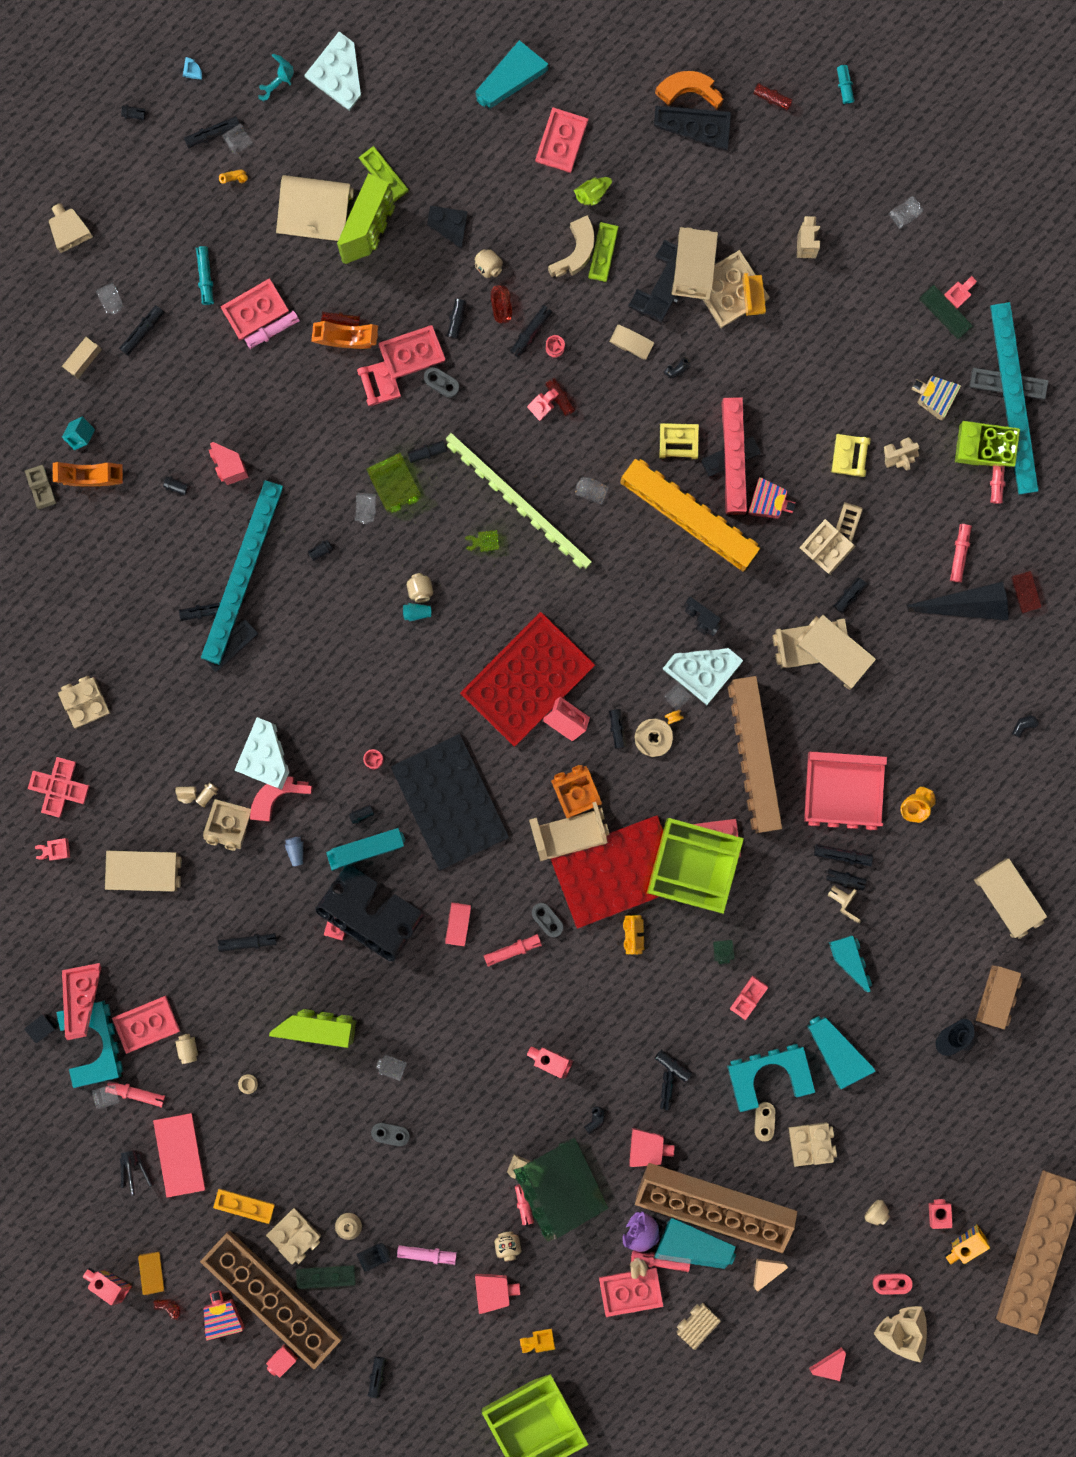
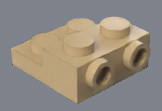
(83, 701)
(227, 825)
(812, 1144)
(294, 1236)

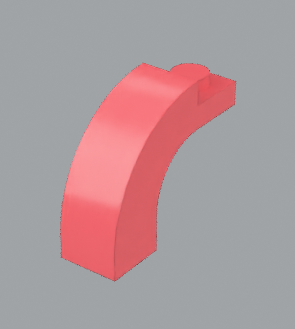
(266, 797)

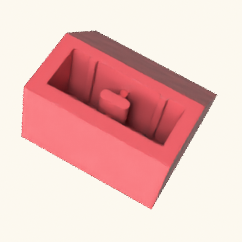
(230, 464)

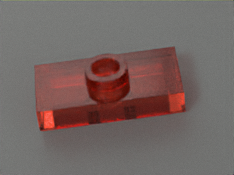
(1026, 592)

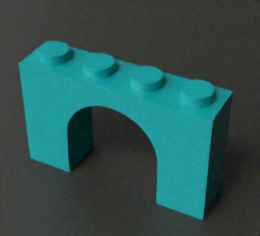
(107, 1065)
(743, 1074)

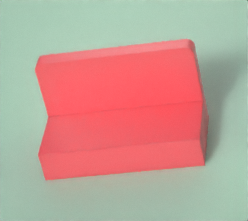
(567, 719)

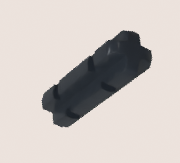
(667, 1087)

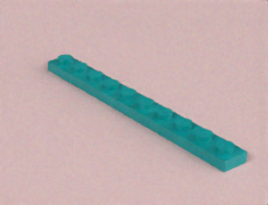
(1014, 395)
(242, 572)

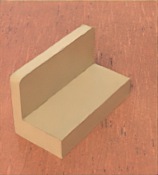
(82, 357)

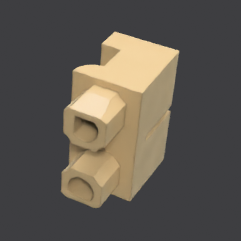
(805, 240)

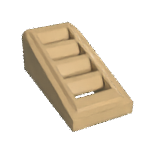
(854, 508)

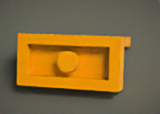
(753, 294)

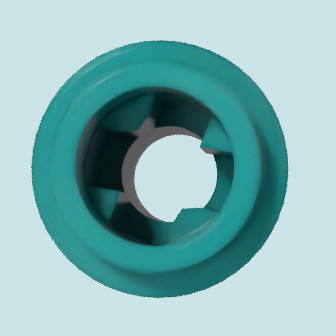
(416, 611)

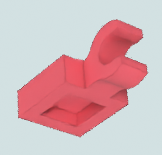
(959, 293)
(542, 404)

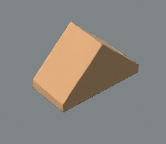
(766, 1271)

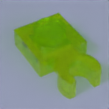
(487, 541)

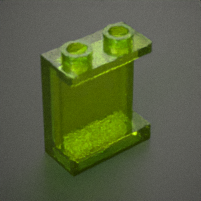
(393, 483)

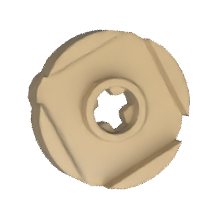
(664, 739)

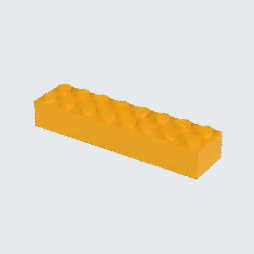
(689, 515)

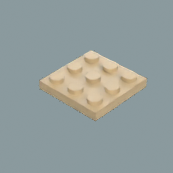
(727, 291)

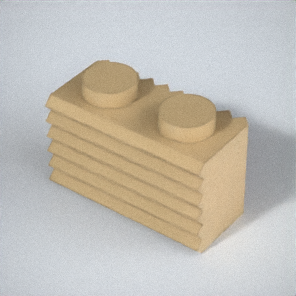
(698, 1325)

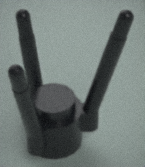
(128, 1161)

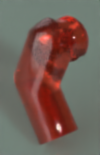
(170, 1307)

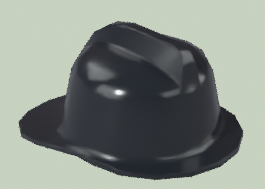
(956, 1038)

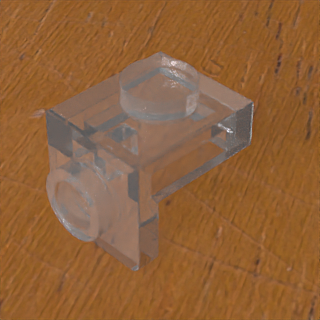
(906, 212)
(110, 298)
(591, 490)
(365, 508)
(391, 1067)

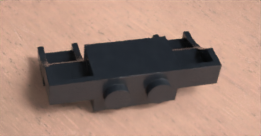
(660, 300)

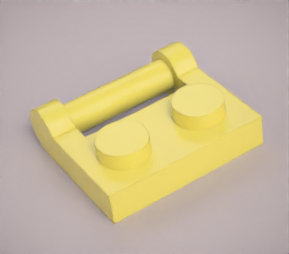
(678, 435)
(844, 455)

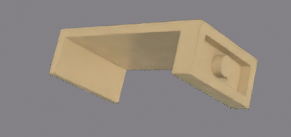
(695, 263)
(835, 651)
(788, 653)
(570, 834)
(142, 871)
(1011, 898)

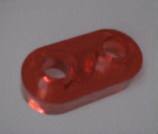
(501, 304)

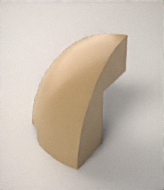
(905, 1333)

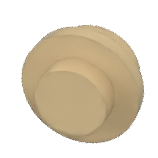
(248, 1084)

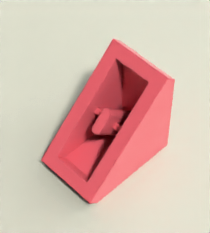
(830, 1366)

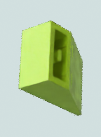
(986, 444)

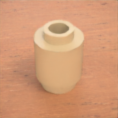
(186, 1048)

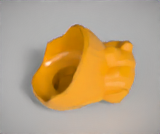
(918, 806)

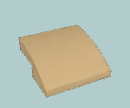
(827, 546)

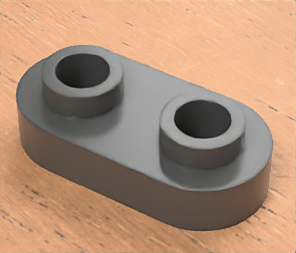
(441, 383)
(546, 920)
(390, 1133)

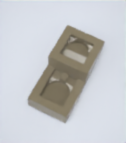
(40, 487)

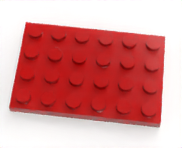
(527, 679)
(610, 875)

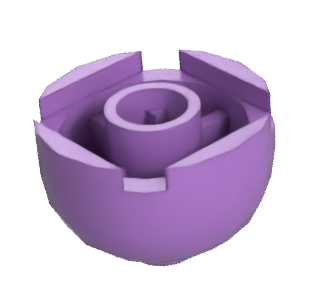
(642, 1233)

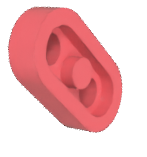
(891, 1285)

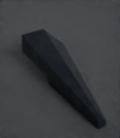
(980, 602)

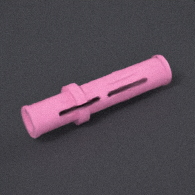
(271, 330)
(436, 1256)

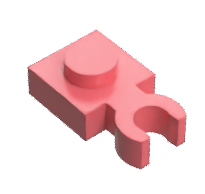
(56, 850)

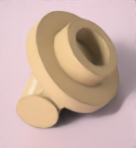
(186, 794)
(638, 1267)

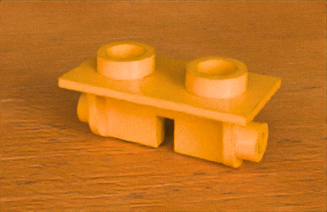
(632, 926)

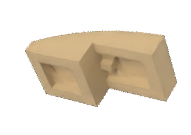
(631, 341)

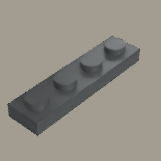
(991, 381)

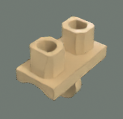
(902, 456)

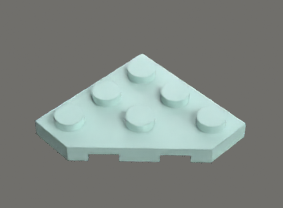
(337, 72)
(703, 671)
(264, 755)

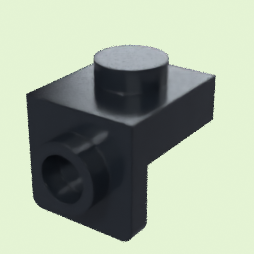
(373, 1256)

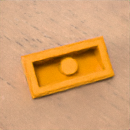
(151, 1273)

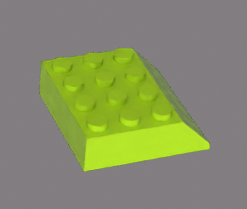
(366, 220)
(695, 865)
(317, 1028)
(534, 1422)

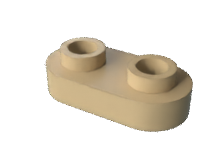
(764, 1121)

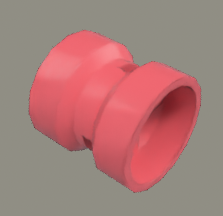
(555, 346)
(373, 759)

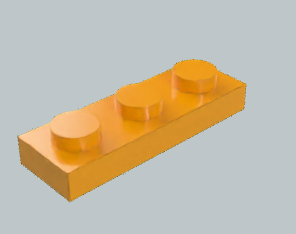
(244, 1206)

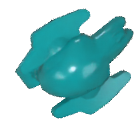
(284, 72)

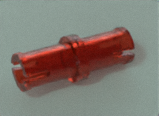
(772, 96)
(340, 319)
(561, 399)

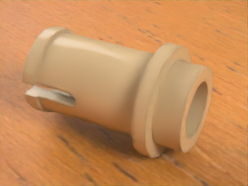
(206, 794)

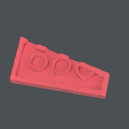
(78, 998)

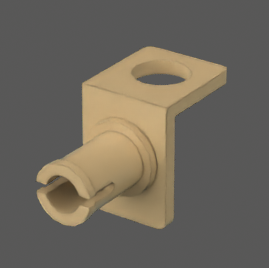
(845, 900)

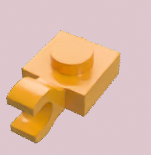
(541, 1341)

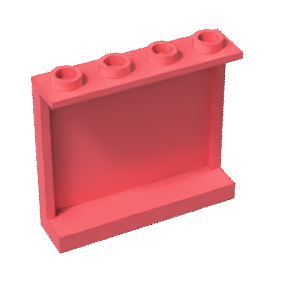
(844, 790)

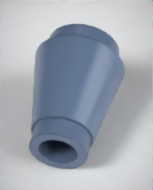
(294, 848)

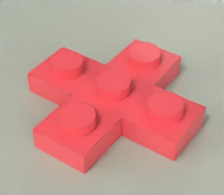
(58, 787)

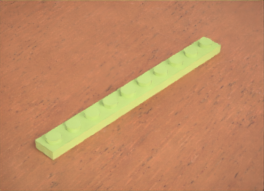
(511, 496)

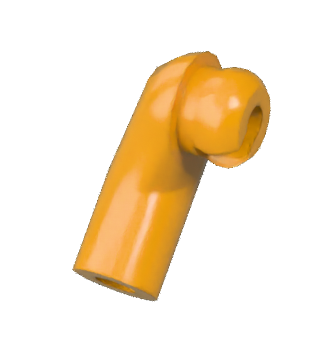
(233, 175)

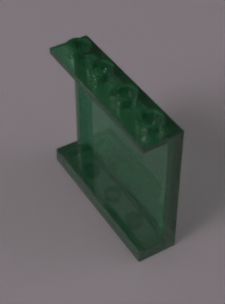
(560, 1190)

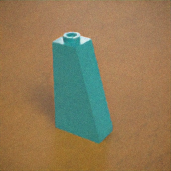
(510, 75)
(365, 848)
(840, 1056)
(693, 1246)

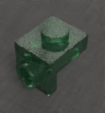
(723, 951)

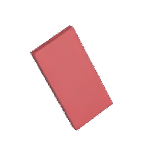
(179, 1155)

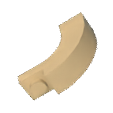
(584, 237)

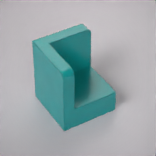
(78, 433)

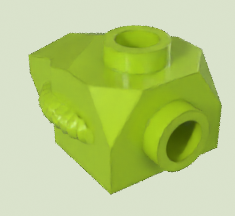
(592, 190)

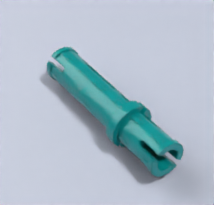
(204, 275)

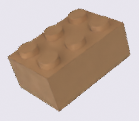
(999, 997)

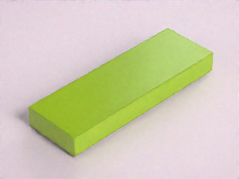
(378, 167)
(603, 252)

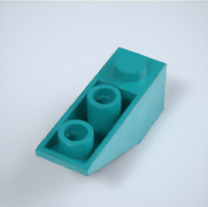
(847, 957)

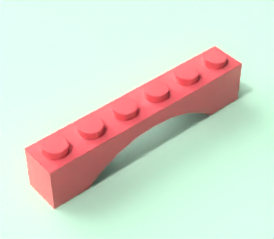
(734, 456)

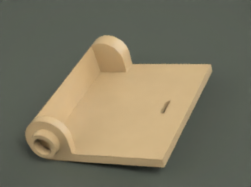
(311, 204)

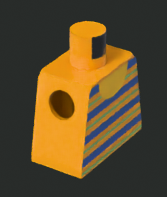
(973, 1240)

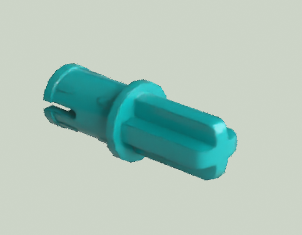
(845, 84)

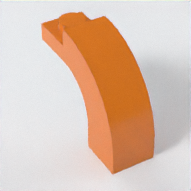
(688, 82)
(344, 336)
(88, 475)

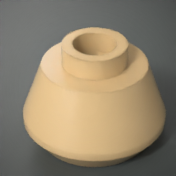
(877, 1213)
(354, 1226)

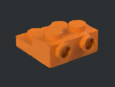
(575, 791)

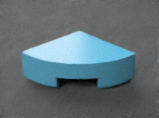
(192, 69)

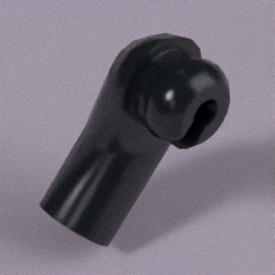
(679, 369)
(1025, 722)
(597, 1120)

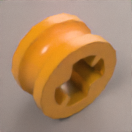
(674, 717)

